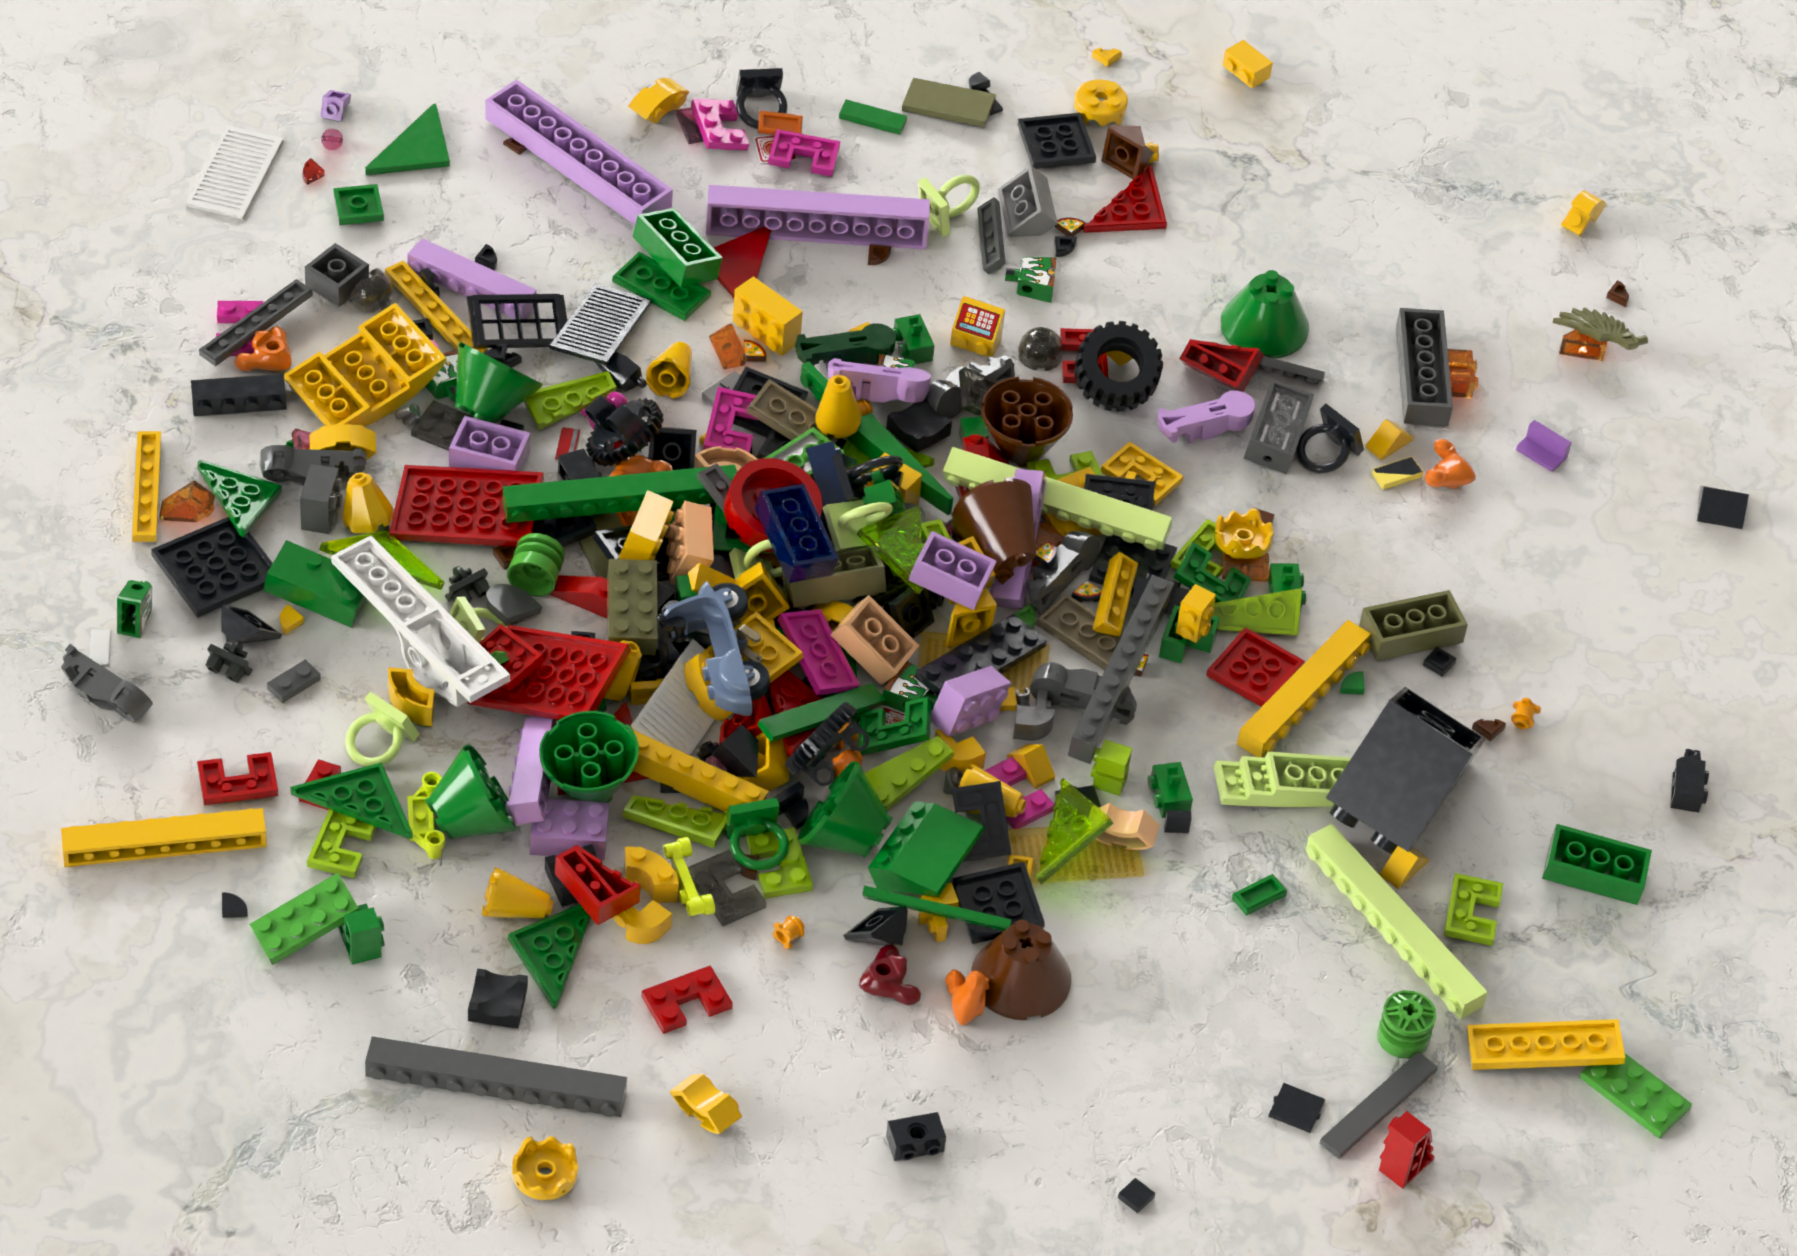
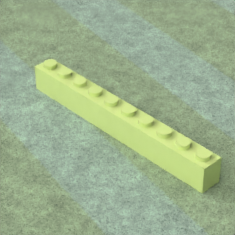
(1068, 501)
(1396, 921)

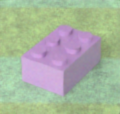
(488, 446)
(952, 570)
(970, 701)
(568, 825)

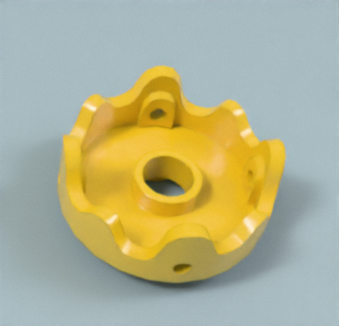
(1105, 111)
(1255, 534)
(545, 1154)

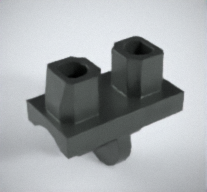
(476, 581)
(233, 659)

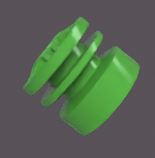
(536, 564)
(1406, 1024)

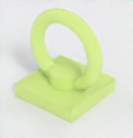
(939, 207)
(847, 518)
(742, 560)
(469, 620)
(387, 718)

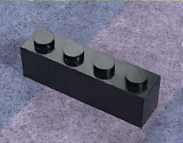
(238, 395)

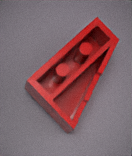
(1223, 363)
(594, 885)
(1406, 1149)

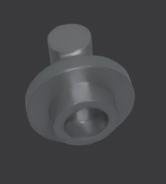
(409, 414)
(952, 779)

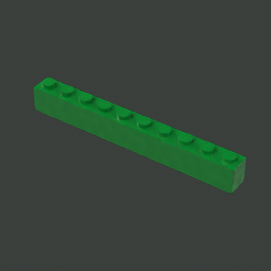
(603, 494)

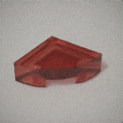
(312, 171)

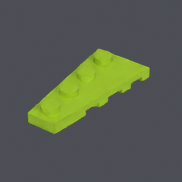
(566, 398)
(1262, 613)
(908, 770)
(696, 824)

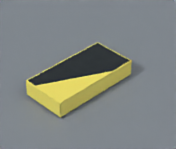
(1397, 473)

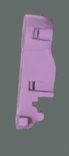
(882, 382)
(1208, 419)

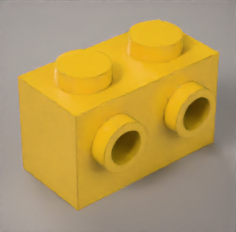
(1247, 64)
(1196, 614)

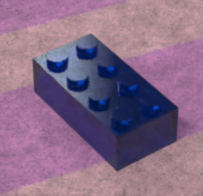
(796, 533)

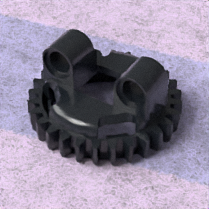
(621, 424)
(823, 741)

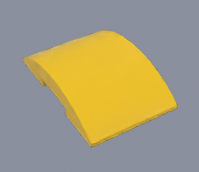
(368, 372)

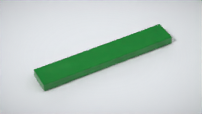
(815, 713)
(936, 908)

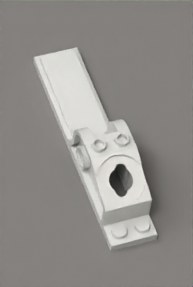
(467, 667)

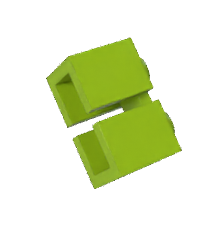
(1111, 767)

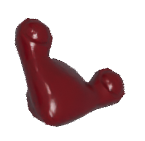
(886, 975)

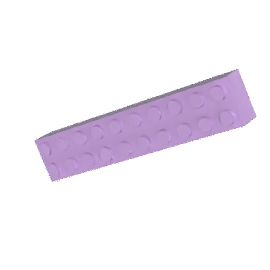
(577, 152)
(818, 216)

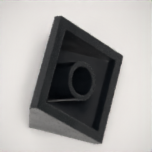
(1722, 507)

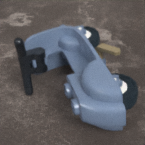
(731, 680)

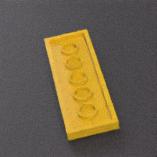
(1545, 1044)

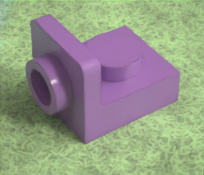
(334, 104)

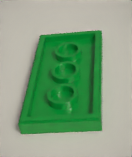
(648, 279)

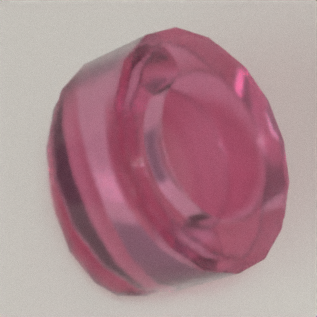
(332, 139)

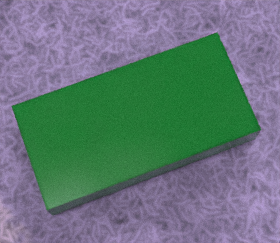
(1259, 894)

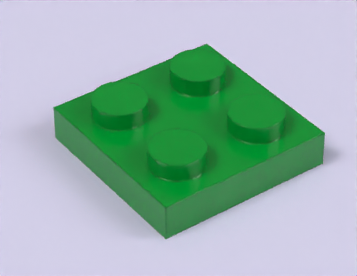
(358, 204)

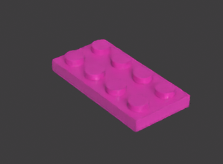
(823, 657)

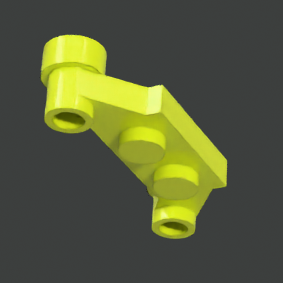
(421, 818)
(687, 892)

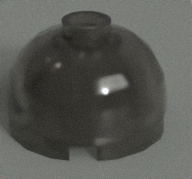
(372, 293)
(1040, 349)

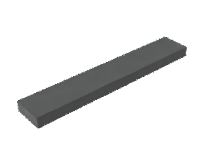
(257, 320)
(1378, 1105)

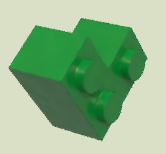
(1174, 645)
(362, 934)

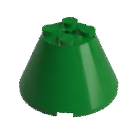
(1266, 317)
(488, 386)
(589, 755)
(469, 799)
(849, 816)

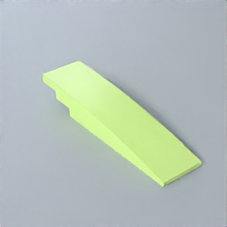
(1279, 780)

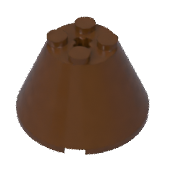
(1026, 417)
(1024, 972)

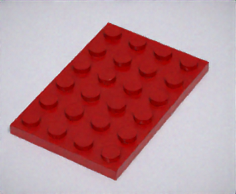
(458, 506)
(568, 682)

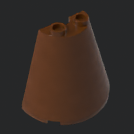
(1000, 522)

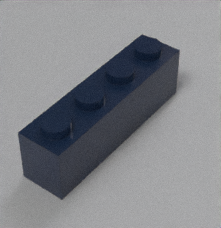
(825, 473)

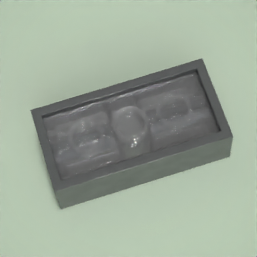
(1278, 426)

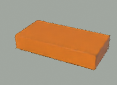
(771, 121)

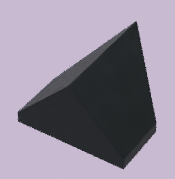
(739, 753)

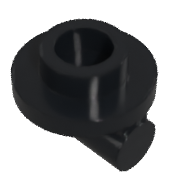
(706, 750)

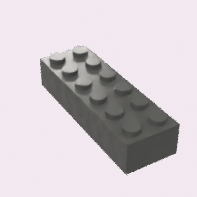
(1424, 367)

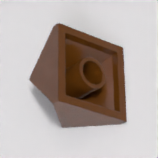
(1126, 150)

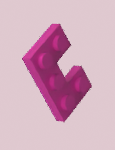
(709, 116)
(822, 151)
(234, 311)
(726, 406)
(1037, 803)

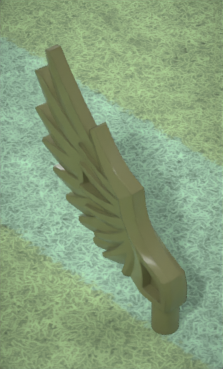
(1600, 327)

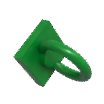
(752, 820)

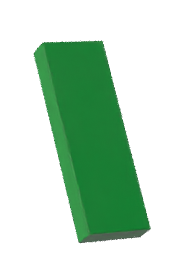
(872, 117)

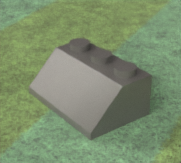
(1027, 204)

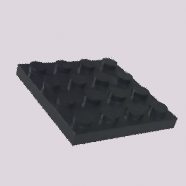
(213, 566)

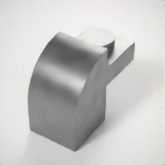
(1034, 722)

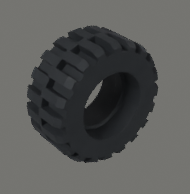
(1123, 339)

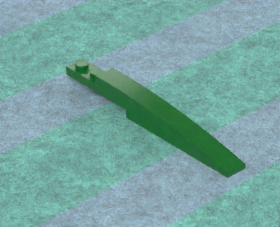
(876, 440)

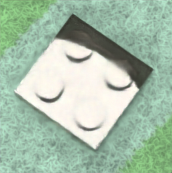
(438, 425)

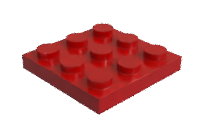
(1254, 667)

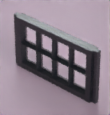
(477, 322)

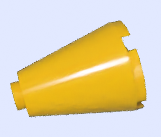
(671, 371)
(838, 409)
(1012, 798)
(514, 898)

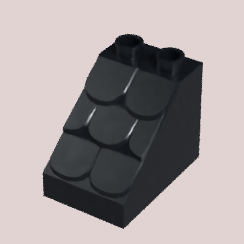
(1403, 771)

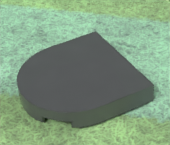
(511, 603)

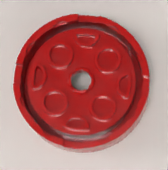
(745, 490)

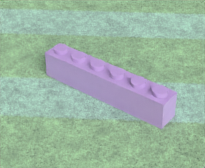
(467, 276)
(1013, 591)
(530, 783)

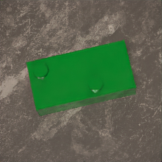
(677, 247)
(313, 584)
(1597, 864)

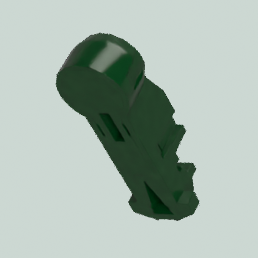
(852, 346)

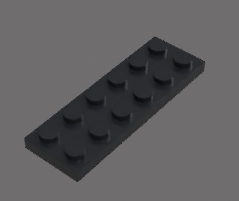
(997, 646)

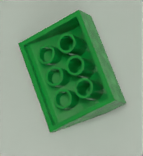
(924, 850)

